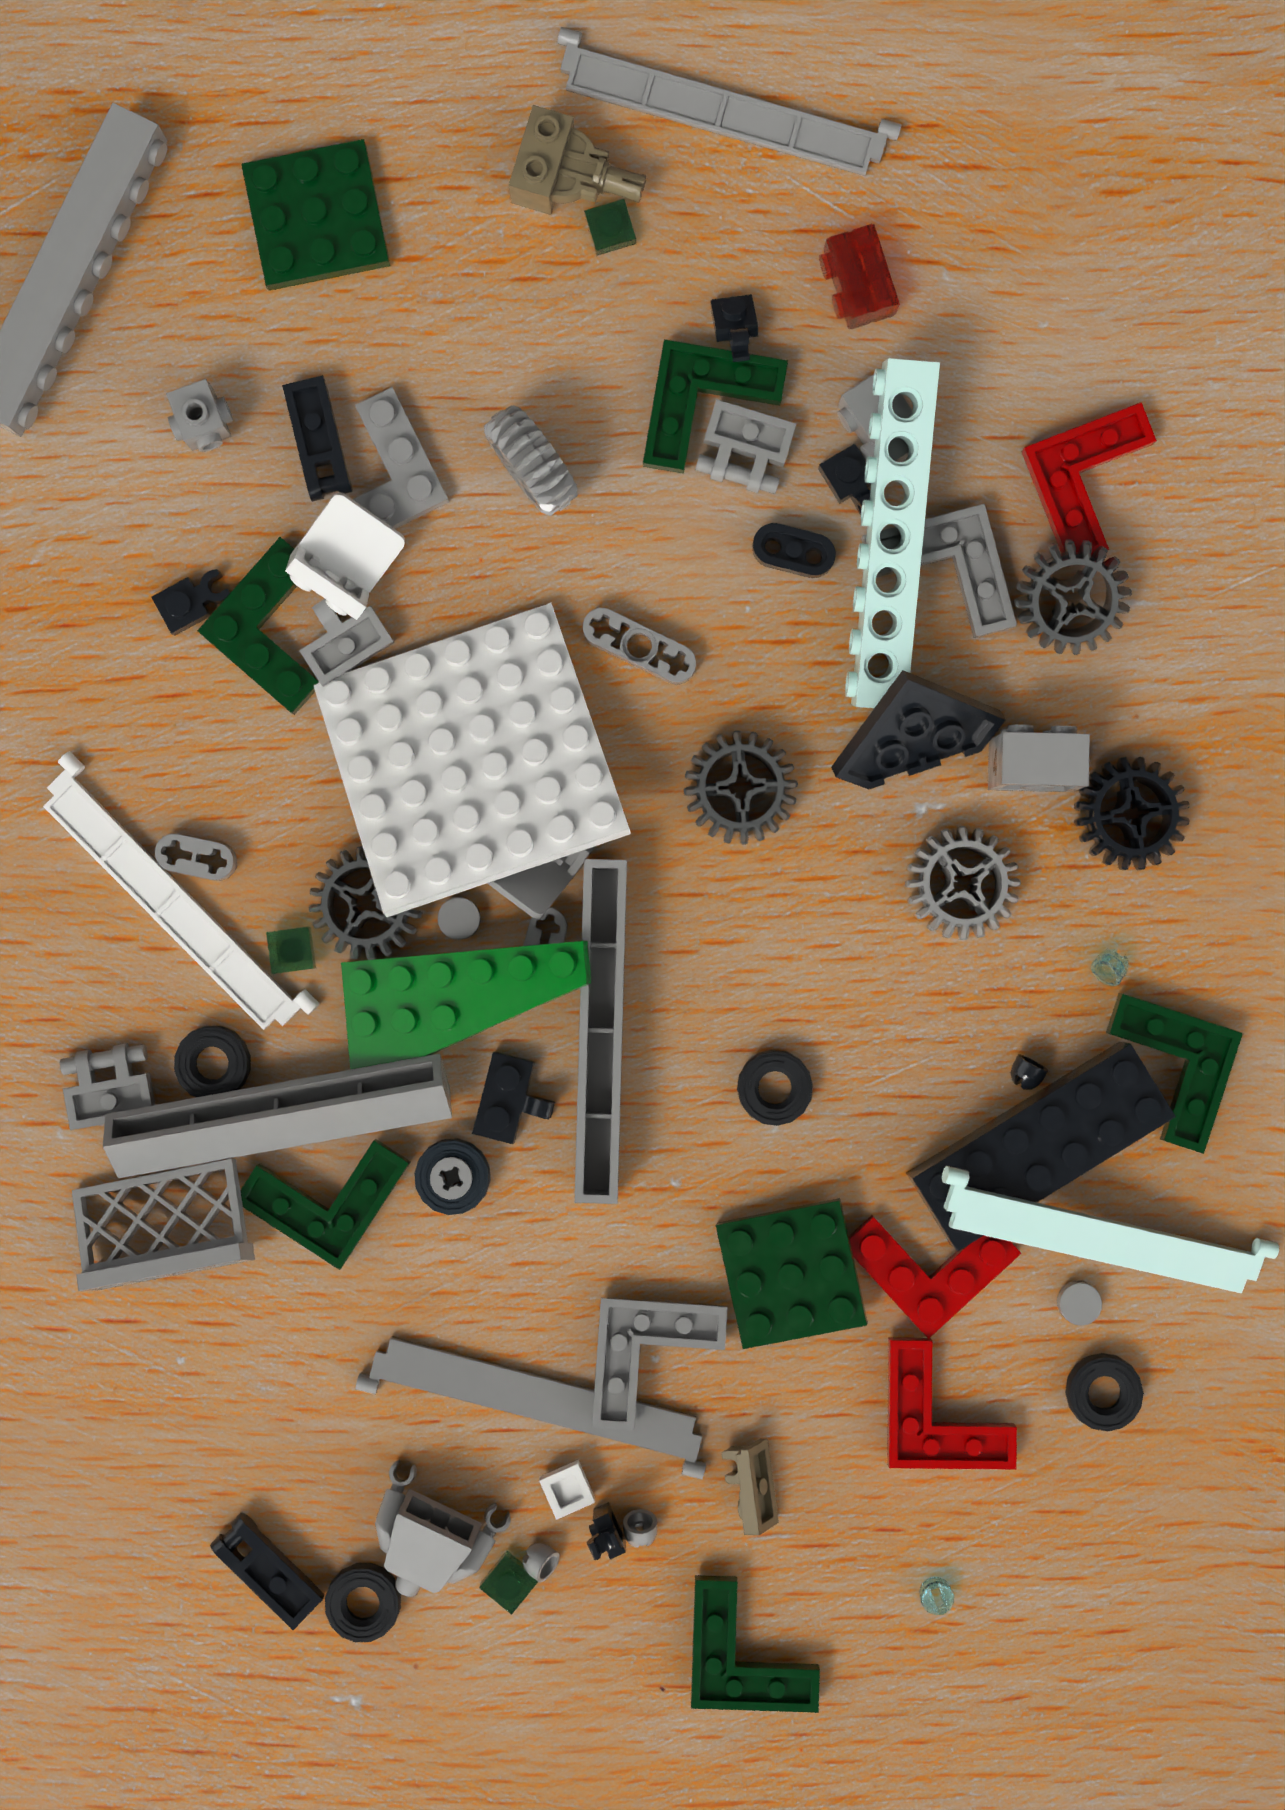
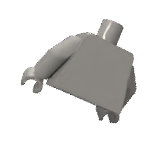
(428, 1540)

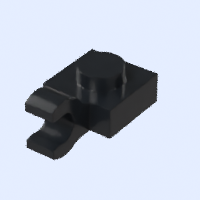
(735, 322)
(846, 476)
(606, 1534)

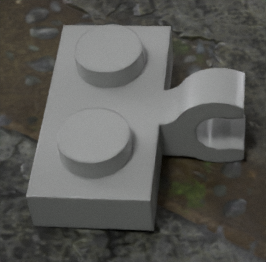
(345, 643)

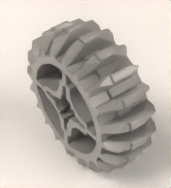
(531, 460)
(974, 898)

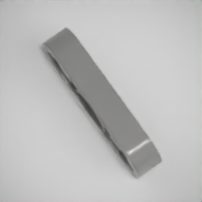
(606, 641)

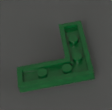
(703, 369)
(236, 632)
(1208, 1058)
(322, 1230)
(734, 1685)

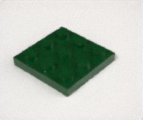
(315, 214)
(791, 1273)

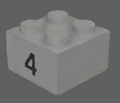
(1038, 761)

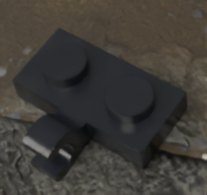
(507, 1097)

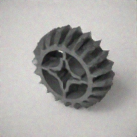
(1083, 581)
(738, 751)
(355, 921)

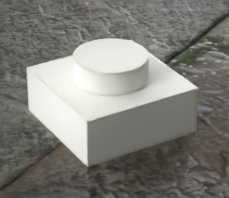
(567, 1489)

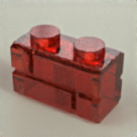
(859, 276)

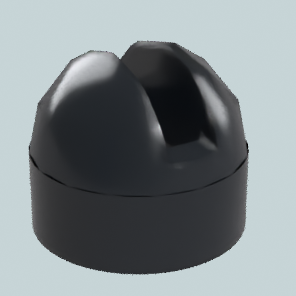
(1027, 1072)

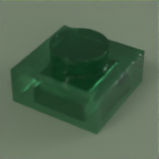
(610, 227)
(291, 950)
(508, 1582)

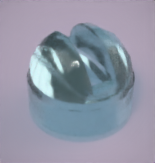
(1102, 964)
(927, 1598)

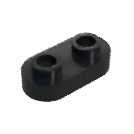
(794, 546)

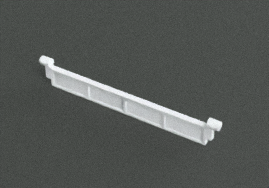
(169, 902)

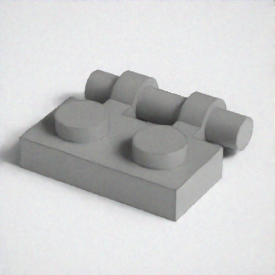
(748, 434)
(92, 1099)

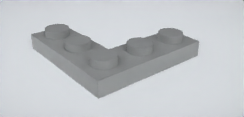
(413, 483)
(970, 543)
(628, 1324)

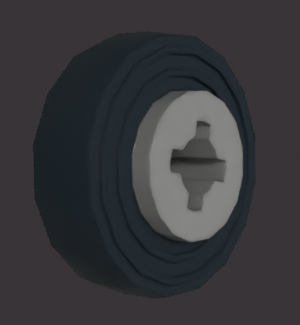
(460, 1163)

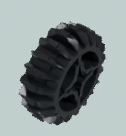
(1128, 795)

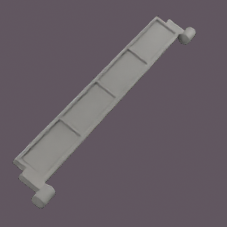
(721, 110)
(529, 1397)

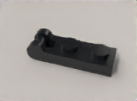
(316, 436)
(267, 1572)

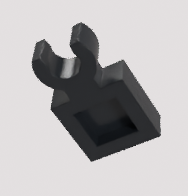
(185, 603)

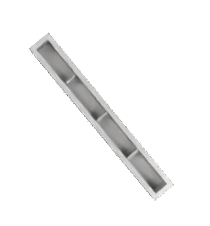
(74, 260)
(601, 1033)
(277, 1116)

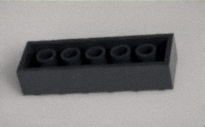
(1050, 1135)

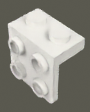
(344, 555)

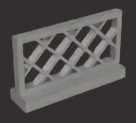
(166, 1262)

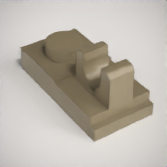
(757, 1493)

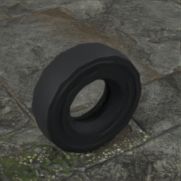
(212, 1036)
(800, 1087)
(1125, 1407)
(354, 1627)

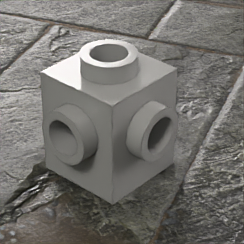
(199, 416)

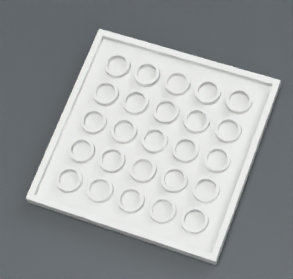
(470, 760)

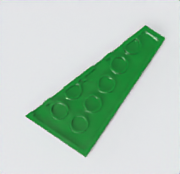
(435, 1000)

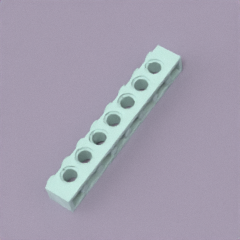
(920, 384)

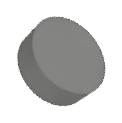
(459, 918)
(1079, 1303)

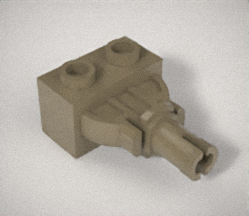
(564, 166)

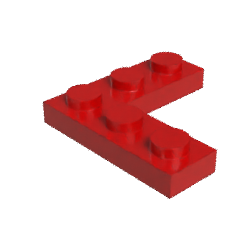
(1060, 459)
(936, 1298)
(925, 1444)

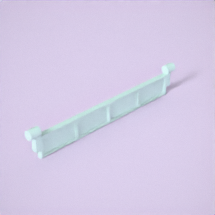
(1101, 1238)

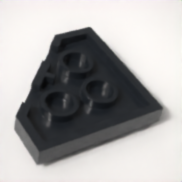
(914, 730)

